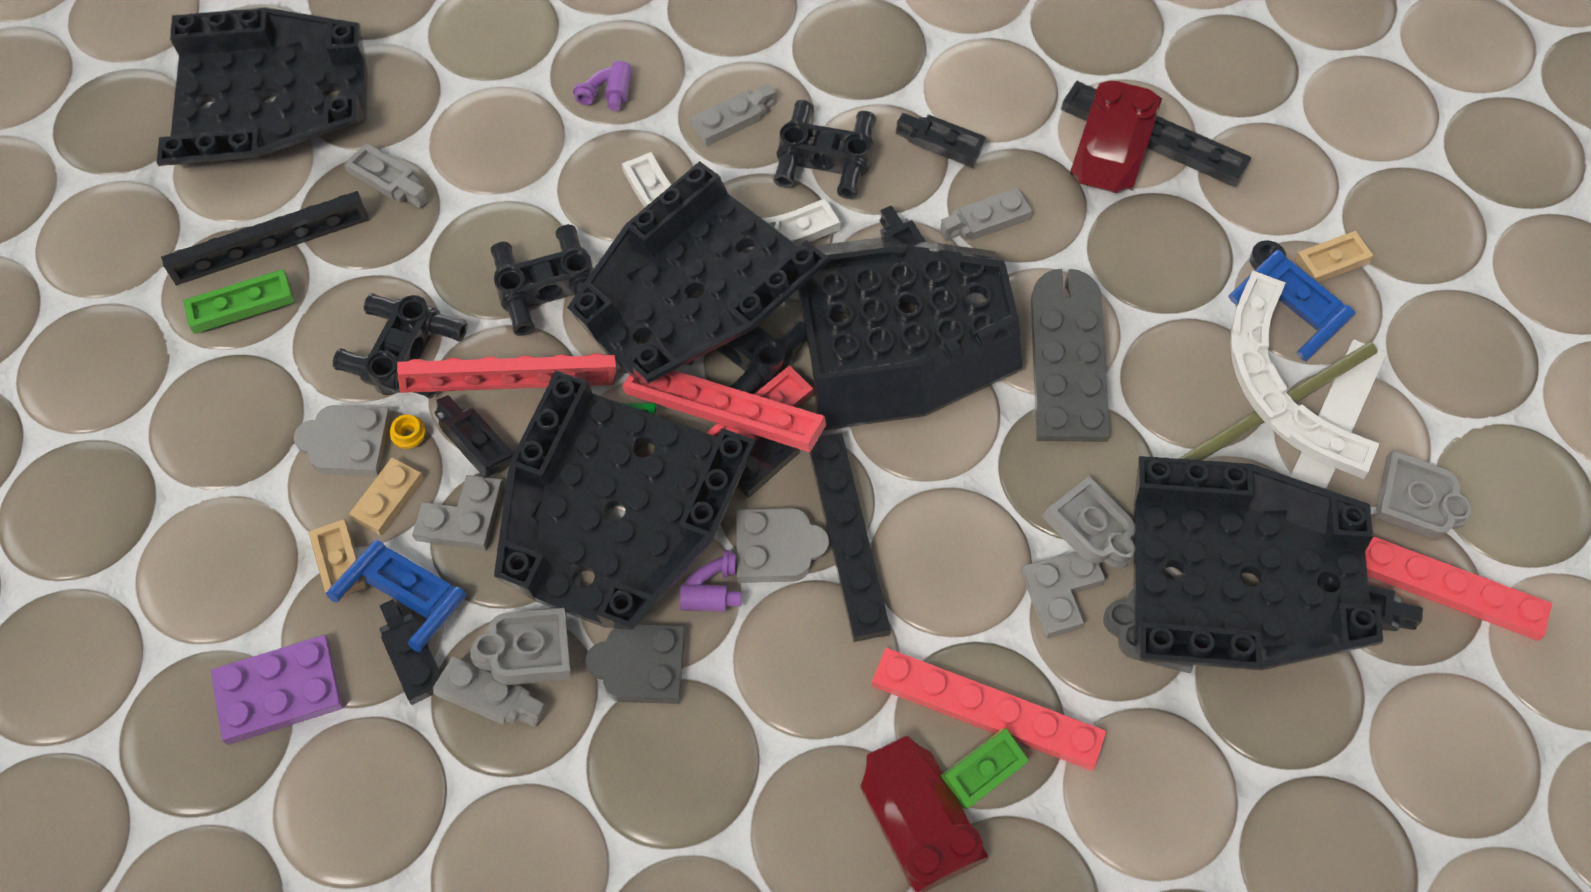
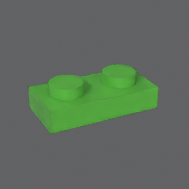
(984, 768)

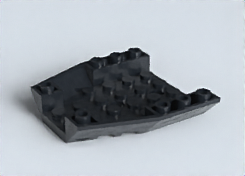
(257, 55)
(681, 246)
(897, 362)
(579, 465)
(1237, 520)

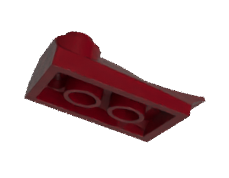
(1116, 136)
(920, 815)

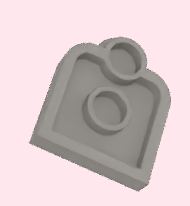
(345, 439)
(1421, 497)
(1093, 525)
(776, 545)
(524, 647)

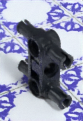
(825, 149)
(539, 278)
(399, 341)
(758, 346)

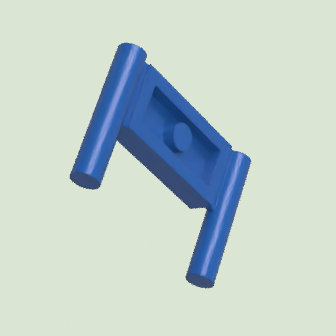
(1304, 298)
(405, 583)

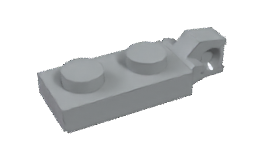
(733, 114)
(386, 175)
(987, 216)
(485, 696)

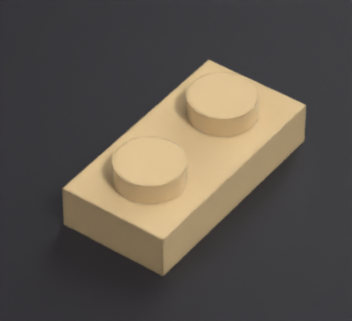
(1334, 257)
(386, 496)
(334, 553)

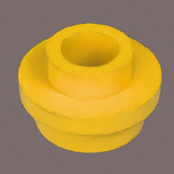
(404, 424)

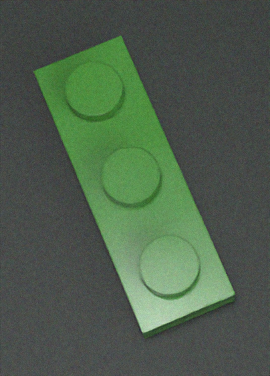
(238, 301)

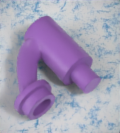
(617, 89)
(715, 598)

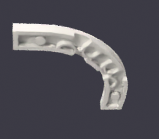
(799, 225)
(1268, 392)

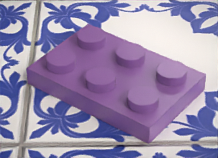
(276, 689)

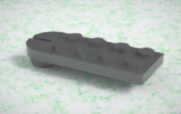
(1069, 359)

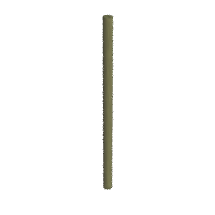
(1296, 394)

